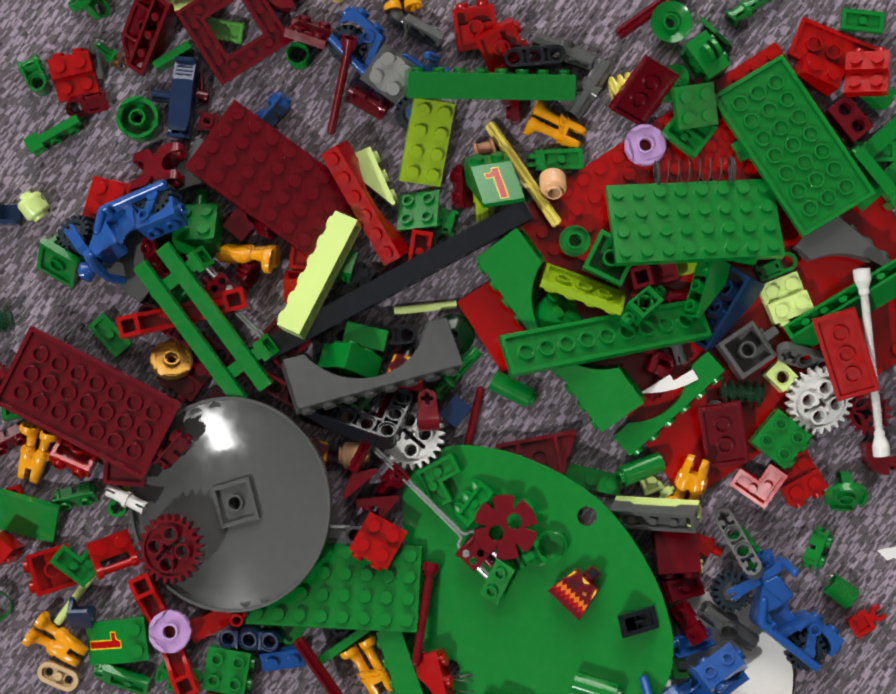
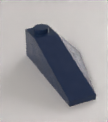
(730, 305)

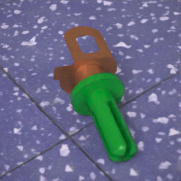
(111, 56)

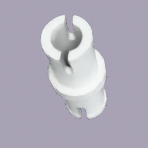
(127, 499)

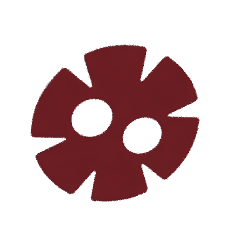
(507, 545)

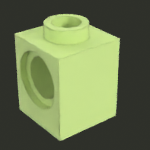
(771, 372)

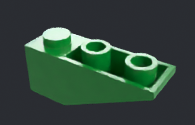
(706, 284)

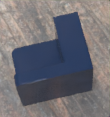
(10, 215)
(455, 411)
(80, 616)

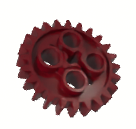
(181, 565)

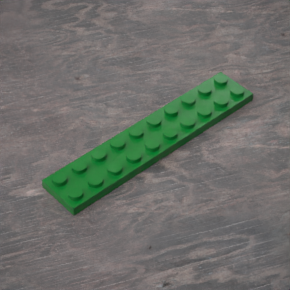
(598, 340)

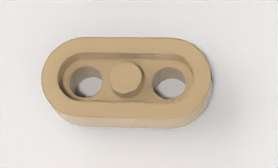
(59, 675)

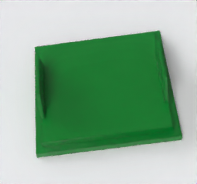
(714, 32)

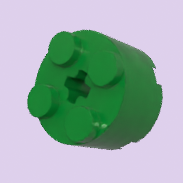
(128, 115)
(555, 310)

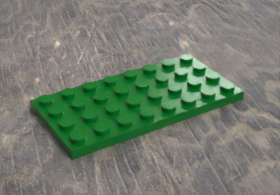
(793, 146)
(693, 222)
(351, 594)

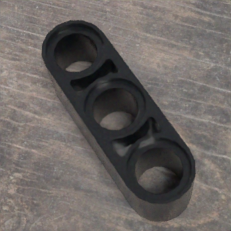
(542, 51)

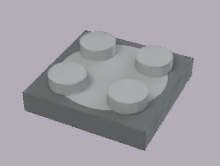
(387, 73)

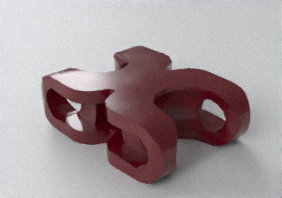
(160, 165)

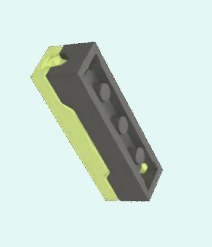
(657, 513)

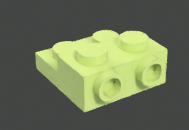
(785, 299)

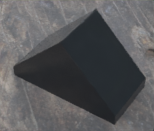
(637, 621)

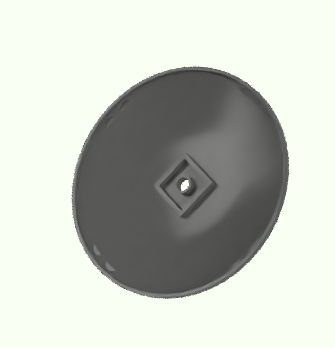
(284, 497)

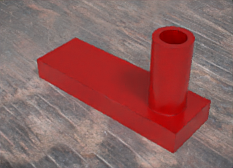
(212, 621)

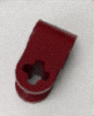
(428, 413)

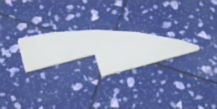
(669, 384)

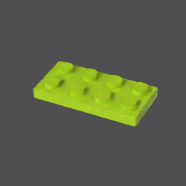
(426, 141)
(584, 289)

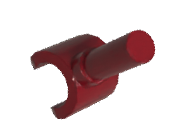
(202, 95)

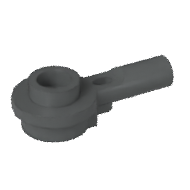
(100, 58)

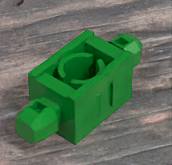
(633, 314)

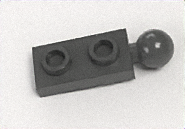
(417, 28)

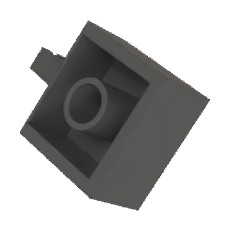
(747, 349)

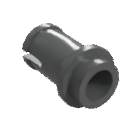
(679, 354)

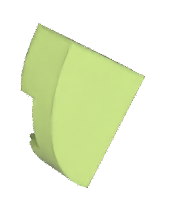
(651, 485)

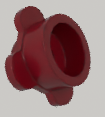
(204, 116)

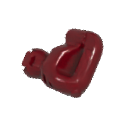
(660, 369)

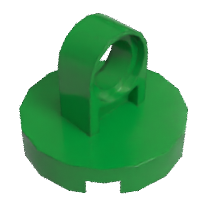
(89, 7)
(845, 493)

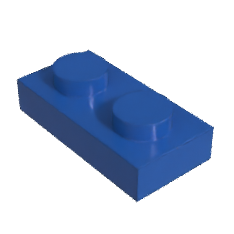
(281, 658)

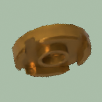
(171, 351)

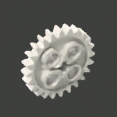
(817, 400)
(400, 450)

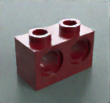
(843, 123)

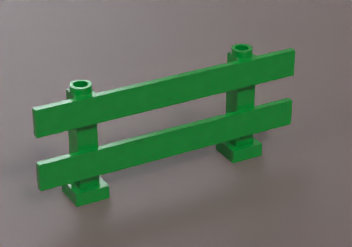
(881, 180)
(183, 274)

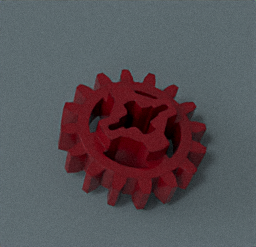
(866, 420)

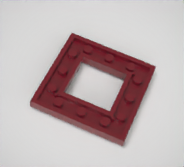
(228, 67)

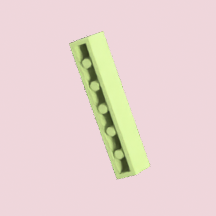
(319, 274)

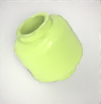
(33, 206)

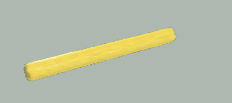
(523, 174)

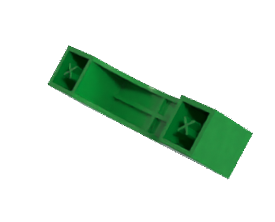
(515, 271)

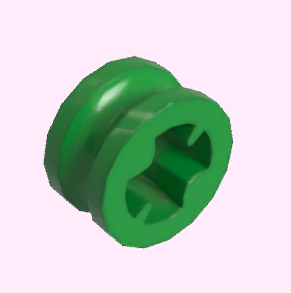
(111, 511)

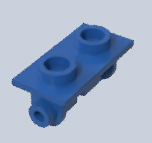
(277, 105)
(683, 647)

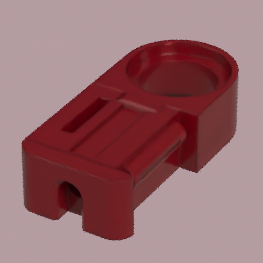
(89, 104)

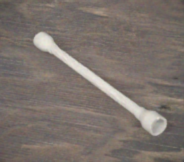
(862, 279)

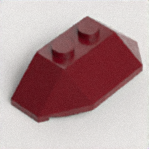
(147, 33)

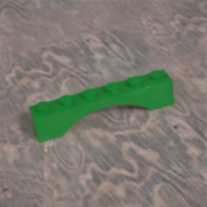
(635, 434)

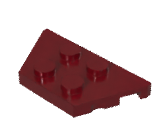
(549, 450)

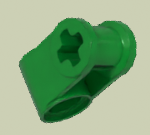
(34, 72)

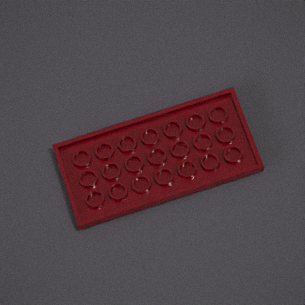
(268, 178)
(88, 402)

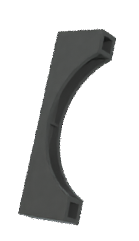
(842, 240)
(125, 264)
(316, 388)

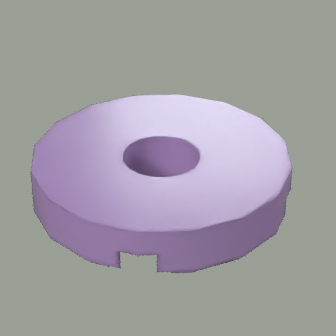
(635, 153)
(182, 631)

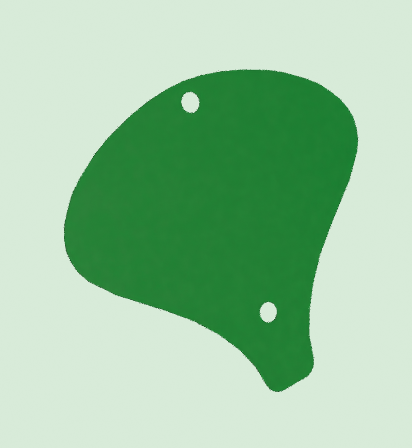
(530, 637)

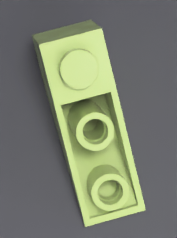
(374, 177)

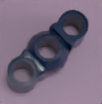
(241, 639)

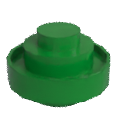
(574, 241)

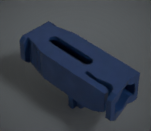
(181, 97)

